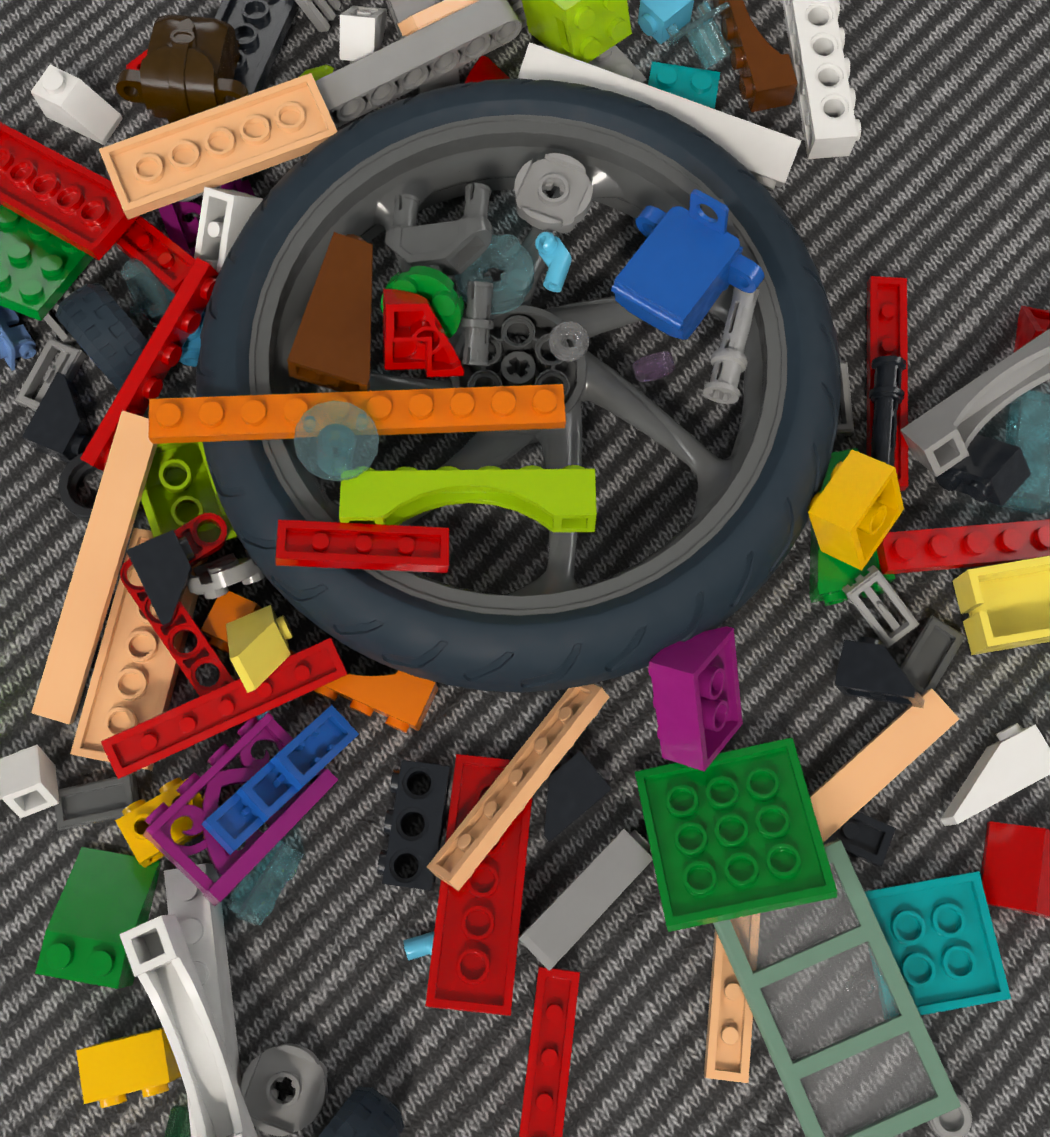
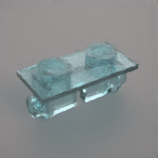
(257, 897)

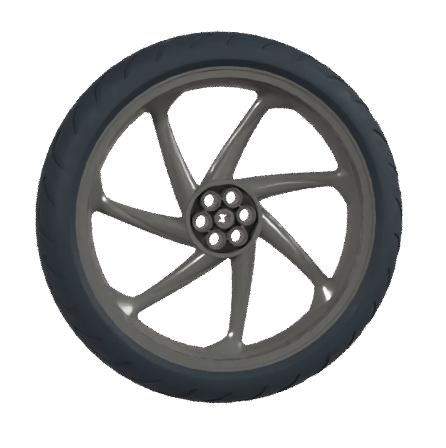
(552, 628)

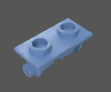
(14, 341)

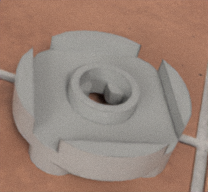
(550, 213)
(221, 572)
(261, 1097)

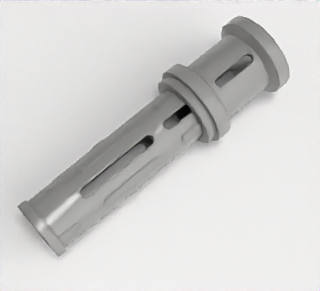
(730, 359)

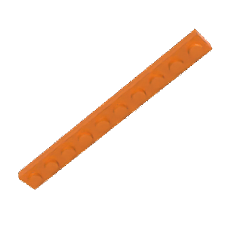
(391, 410)

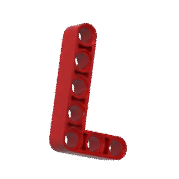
(182, 621)

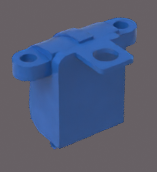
(683, 266)

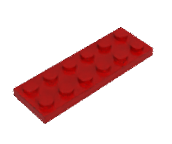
(59, 194)
(480, 922)

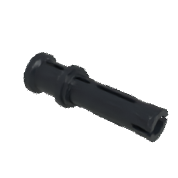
(886, 397)

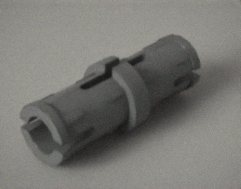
(477, 323)

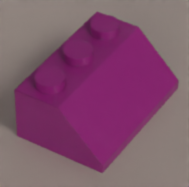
(696, 697)

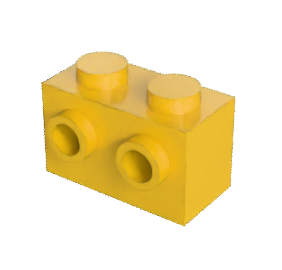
(134, 825)
(127, 1066)

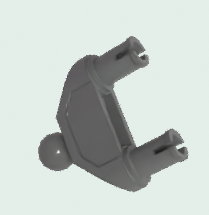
(443, 245)

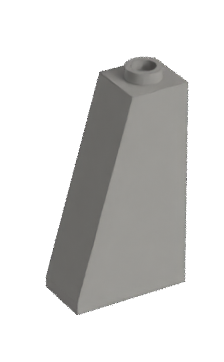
(586, 898)

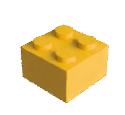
(856, 509)

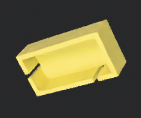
(1005, 604)

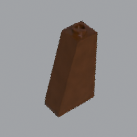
(336, 326)

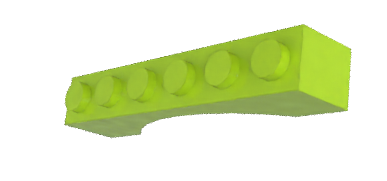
(554, 497)

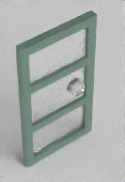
(838, 1014)

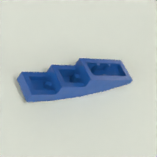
(279, 779)

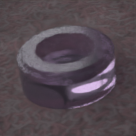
(653, 366)

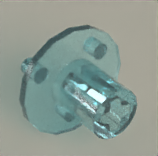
(704, 35)
(148, 293)
(336, 440)

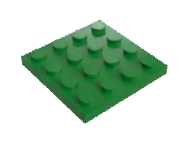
(734, 836)

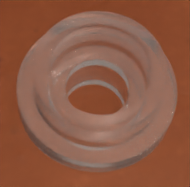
(572, 331)

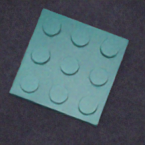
(942, 941)

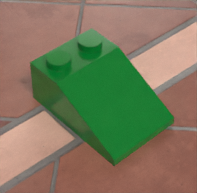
(100, 901)

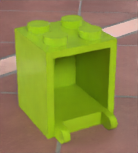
(578, 26)

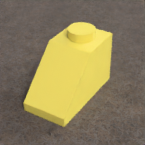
(258, 645)

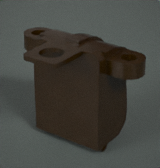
(185, 68)

